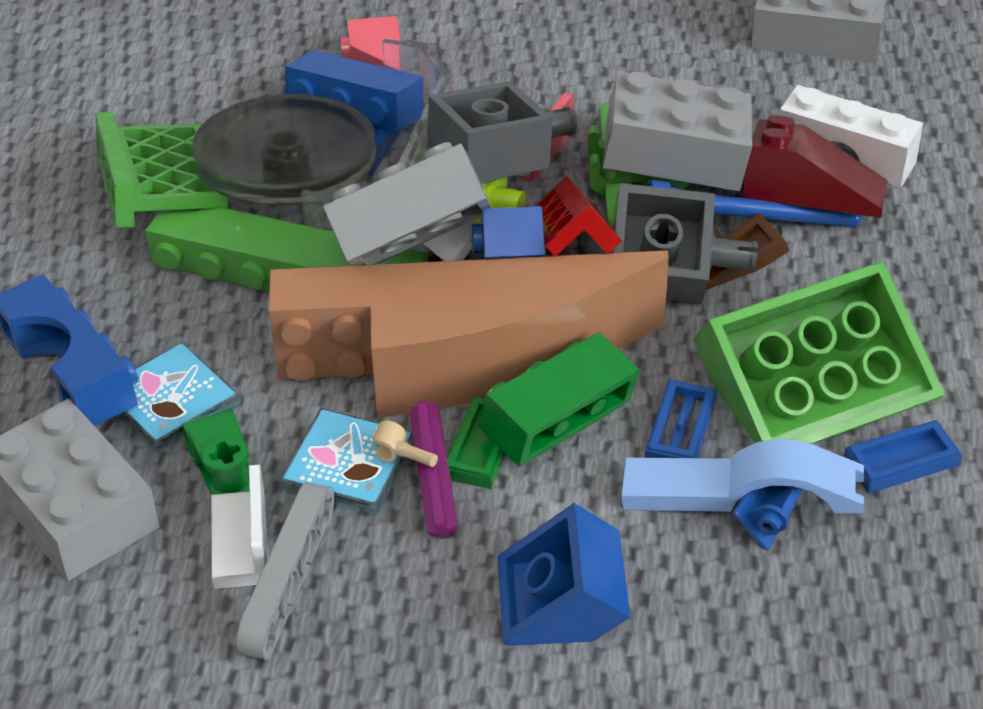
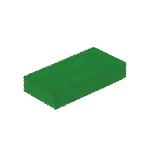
(473, 455)

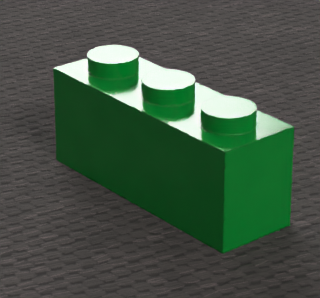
(557, 398)

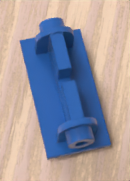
(766, 512)

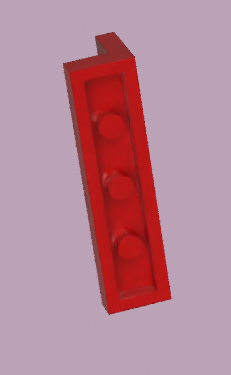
(568, 213)

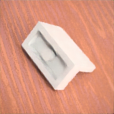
(239, 534)

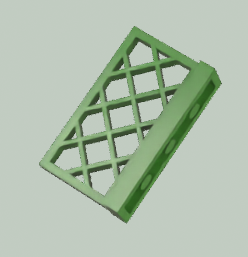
(125, 171)

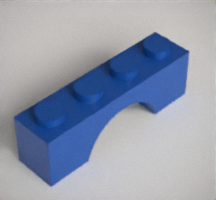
(90, 373)

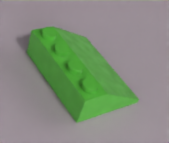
(819, 359)

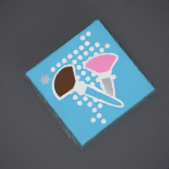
(173, 391)
(343, 456)

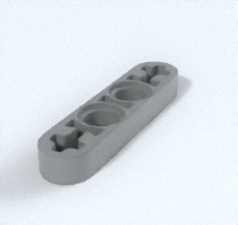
(285, 571)

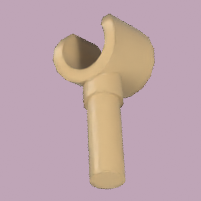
(391, 443)

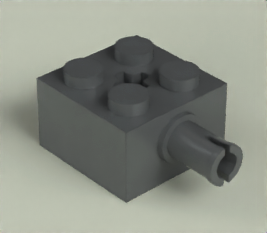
(498, 128)
(683, 225)

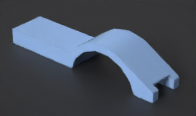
(720, 482)

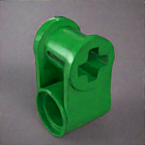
(219, 451)

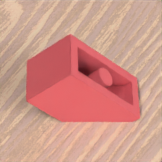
(366, 38)

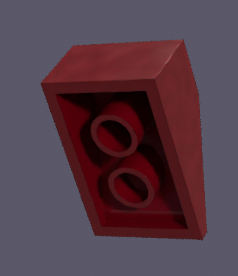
(806, 170)

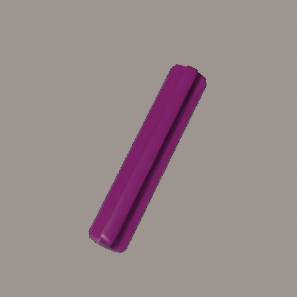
(436, 480)

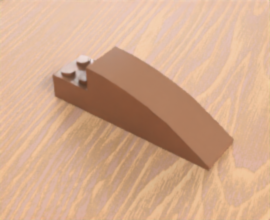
(457, 324)

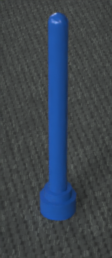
(775, 211)

